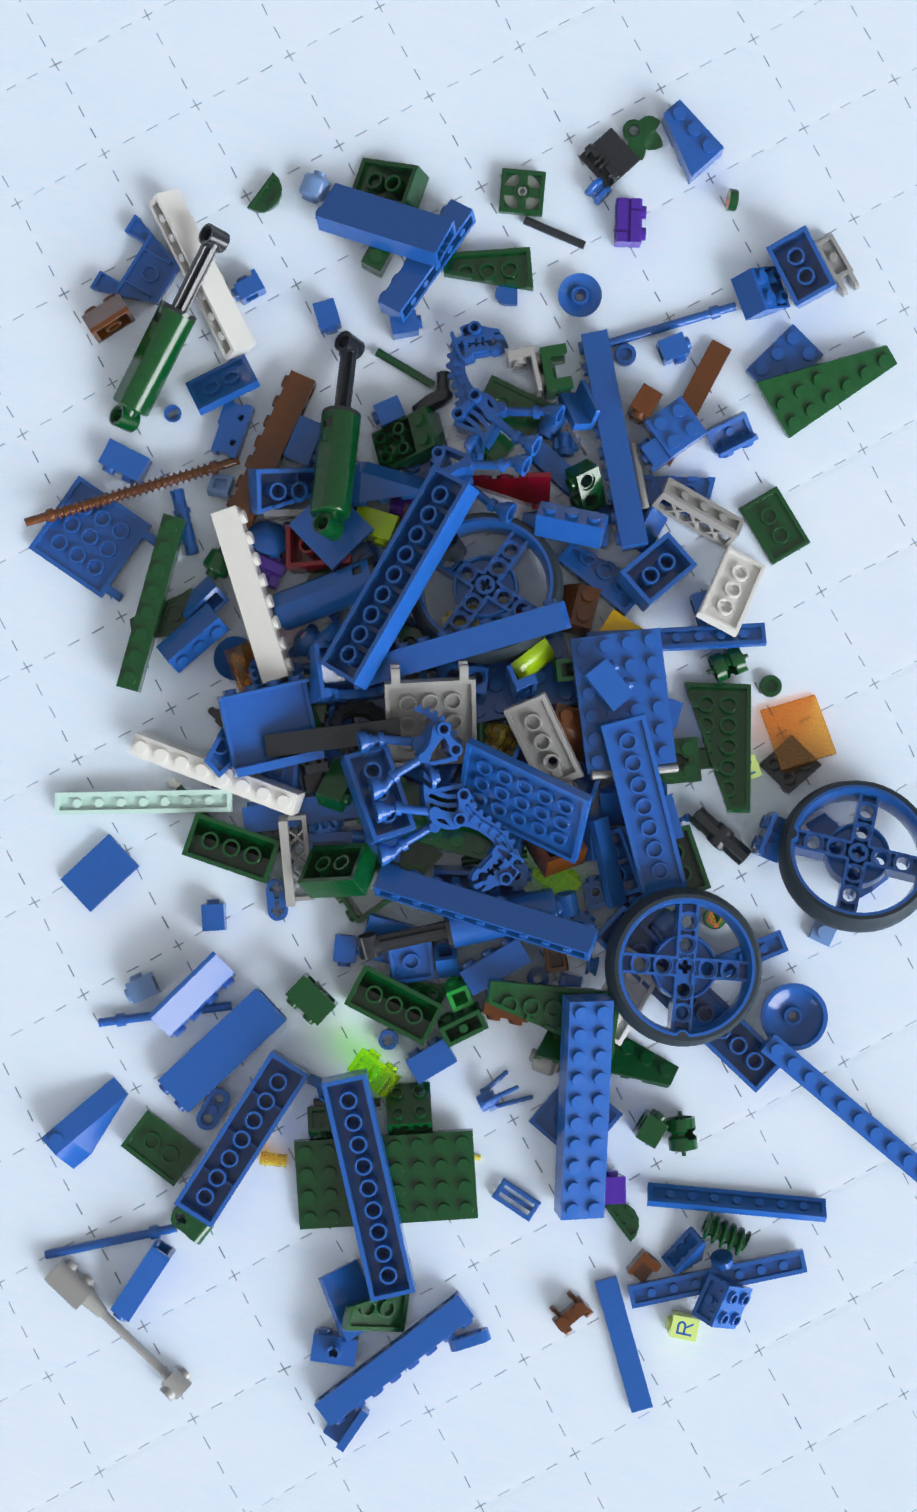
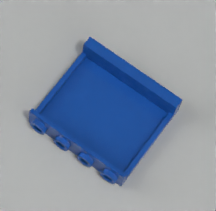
(264, 711)

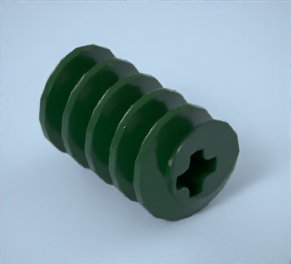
(724, 1233)

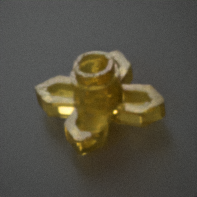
(501, 737)

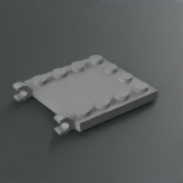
(449, 696)

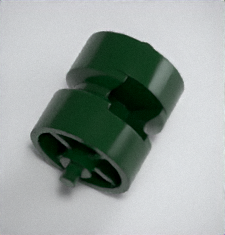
(728, 663)
(682, 1134)

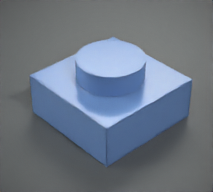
(220, 486)
(822, 933)

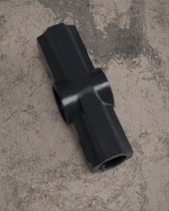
(720, 836)

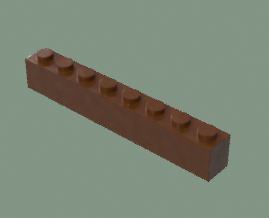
(278, 429)

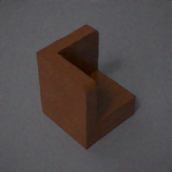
(643, 1265)

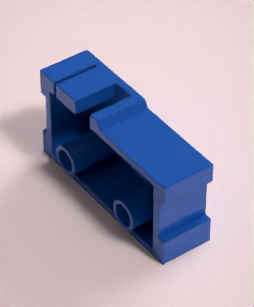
(232, 429)

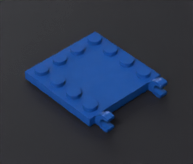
(94, 543)

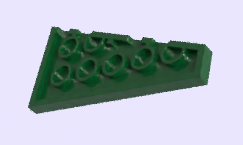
(537, 1002)
(628, 1060)

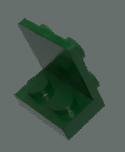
(409, 1108)

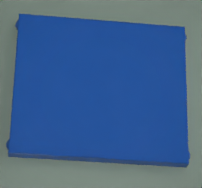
(332, 552)

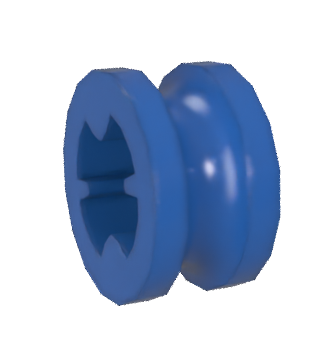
(592, 965)
(385, 1033)

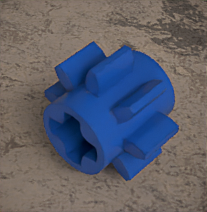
(565, 445)

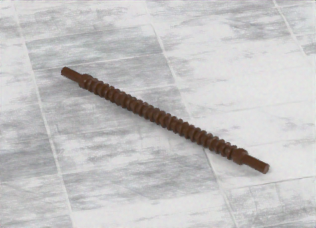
(51, 514)

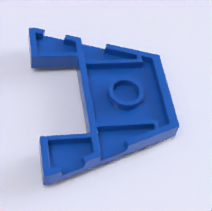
(149, 272)

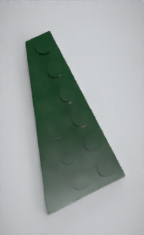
(812, 391)
(725, 728)
(461, 841)

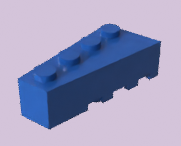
(278, 487)

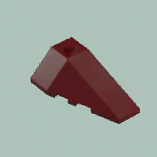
(524, 490)

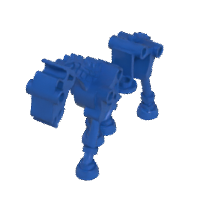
(476, 405)
(460, 811)

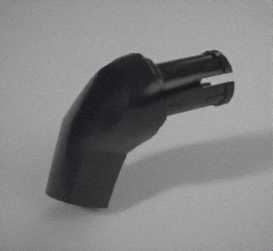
(440, 397)

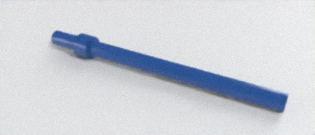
(713, 312)
(122, 1019)
(153, 1232)

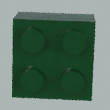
(311, 999)

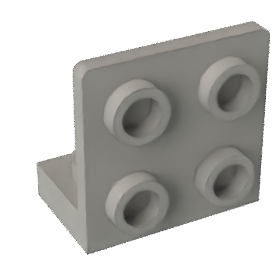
(525, 356)

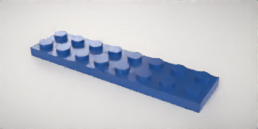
(643, 804)

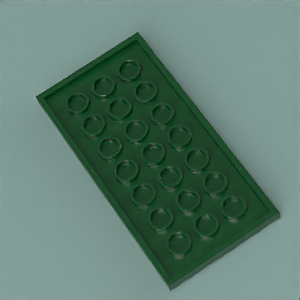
(428, 1171)

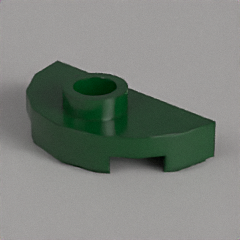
(268, 196)
(625, 1218)

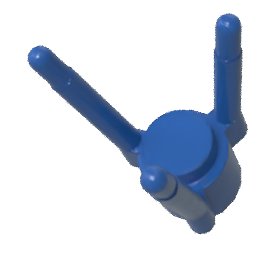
(488, 1100)

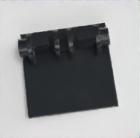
(609, 157)
(791, 777)

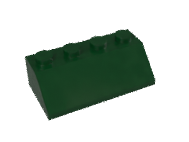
(231, 848)
(394, 1004)

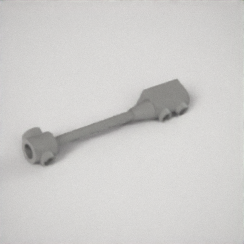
(79, 1291)

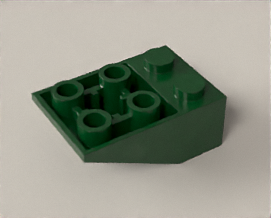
(409, 439)

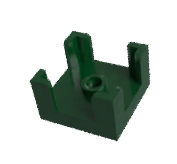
(550, 357)

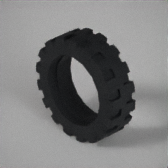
(356, 709)

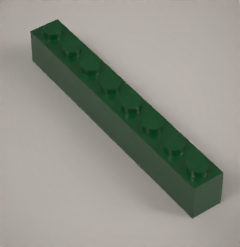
(151, 603)

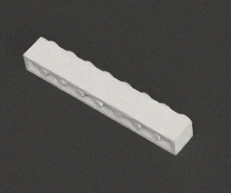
(213, 295)
(252, 595)
(191, 764)

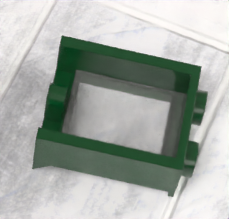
(361, 906)

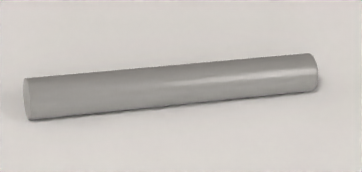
(639, 475)

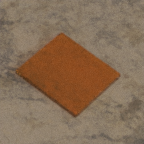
(798, 732)

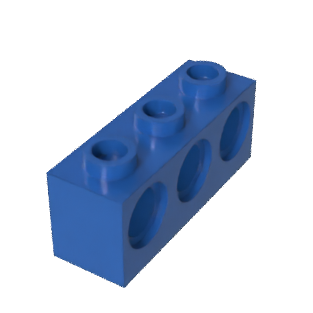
(475, 669)

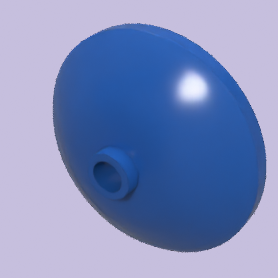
(809, 1019)

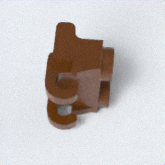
(571, 1313)

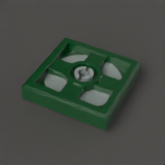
(522, 192)

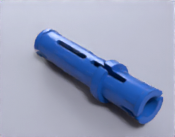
(183, 511)

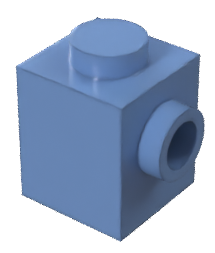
(141, 987)

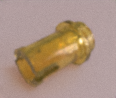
(273, 1159)

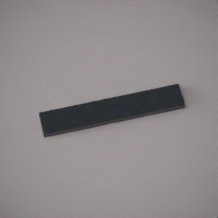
(326, 737)

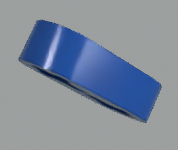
(271, 901)
(469, 1339)

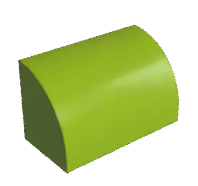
(533, 659)

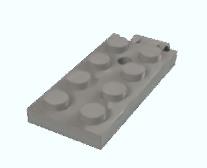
(543, 737)

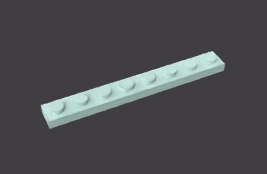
(143, 802)

